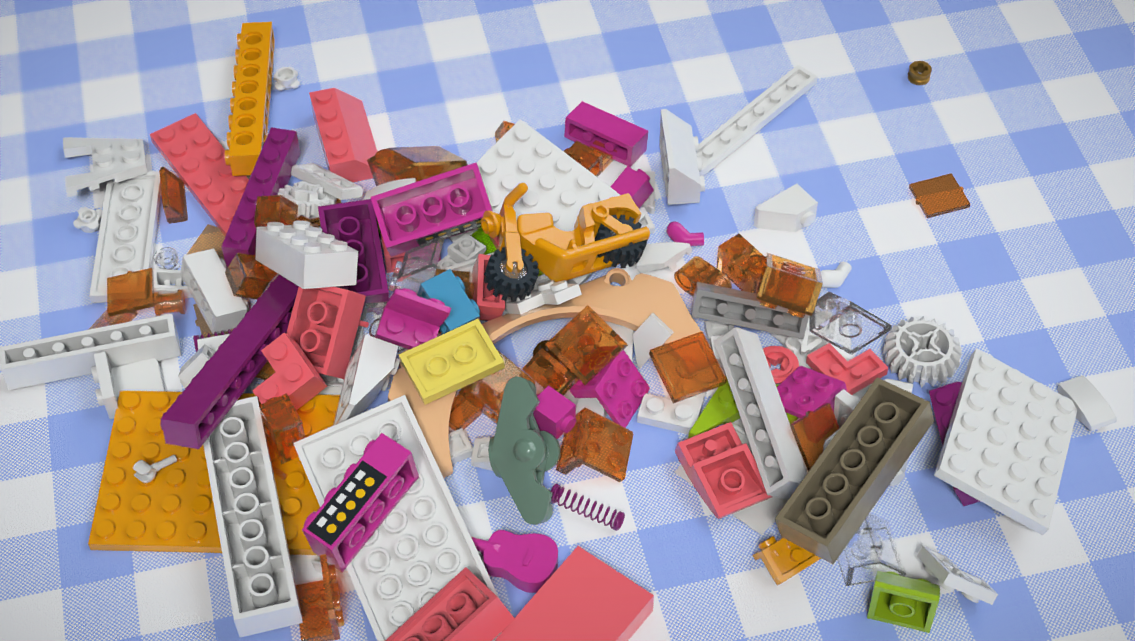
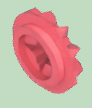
(781, 355)

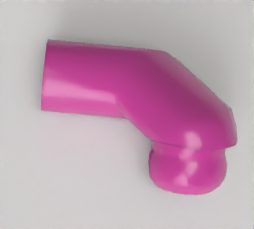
(680, 234)

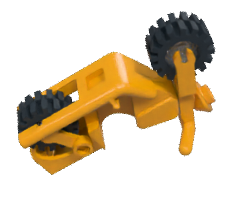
(533, 242)

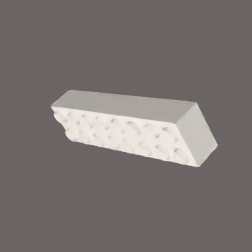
(251, 523)

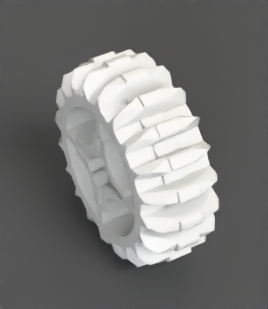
(929, 351)

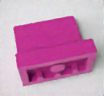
(410, 319)
(617, 388)
(808, 390)

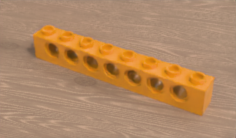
(251, 96)

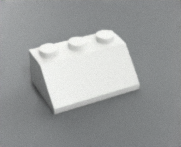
(679, 160)

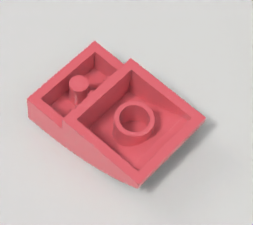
(722, 470)

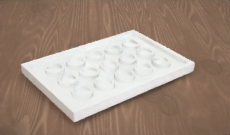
(553, 179)
(1007, 441)

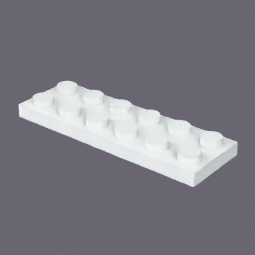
(126, 230)

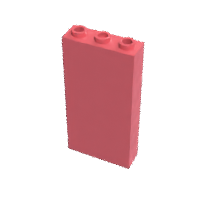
(582, 604)

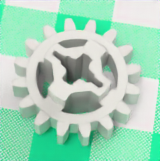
(307, 198)

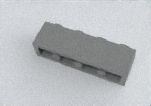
(744, 310)

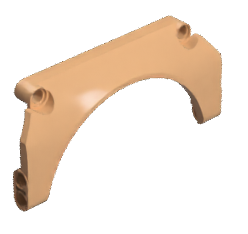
(623, 305)

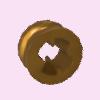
(922, 67)

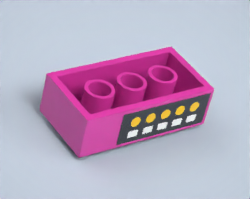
(431, 209)
(361, 501)

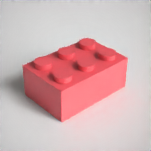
(325, 326)

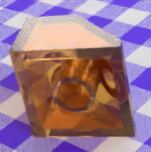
(586, 345)

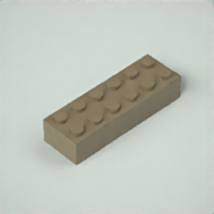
(854, 470)

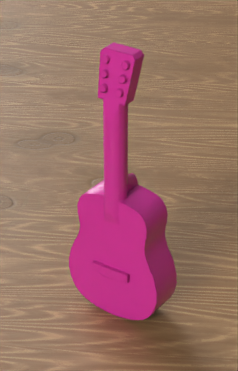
(521, 559)

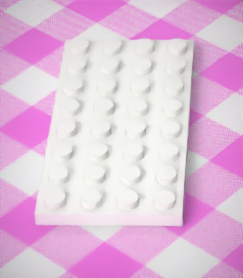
(422, 537)

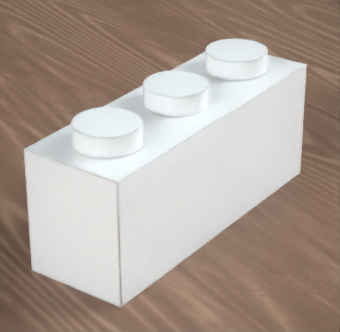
(209, 287)

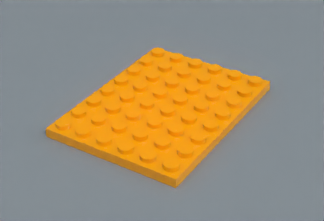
(177, 506)

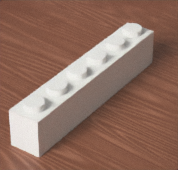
(73, 353)
(761, 412)

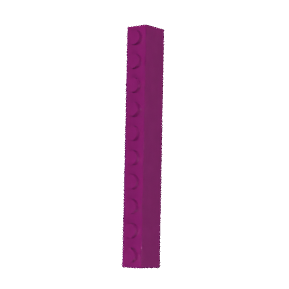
(229, 369)

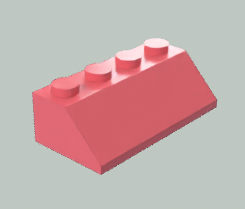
(343, 133)
(458, 612)

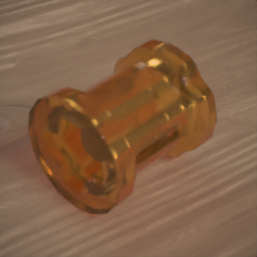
(169, 302)

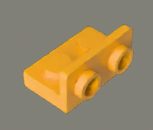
(784, 558)

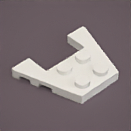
(111, 159)

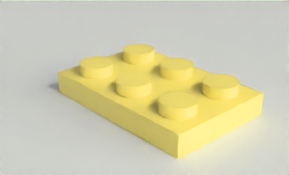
(451, 361)

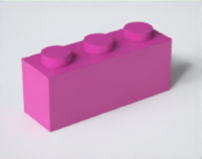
(590, 123)

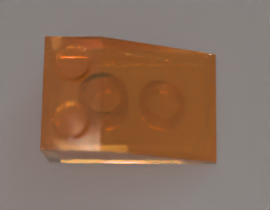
(412, 162)
(789, 285)

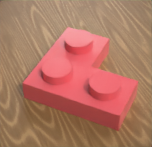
(855, 373)

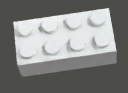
(306, 255)

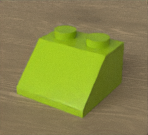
(904, 601)

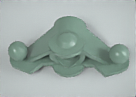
(523, 452)

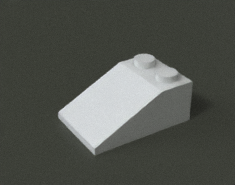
(366, 376)

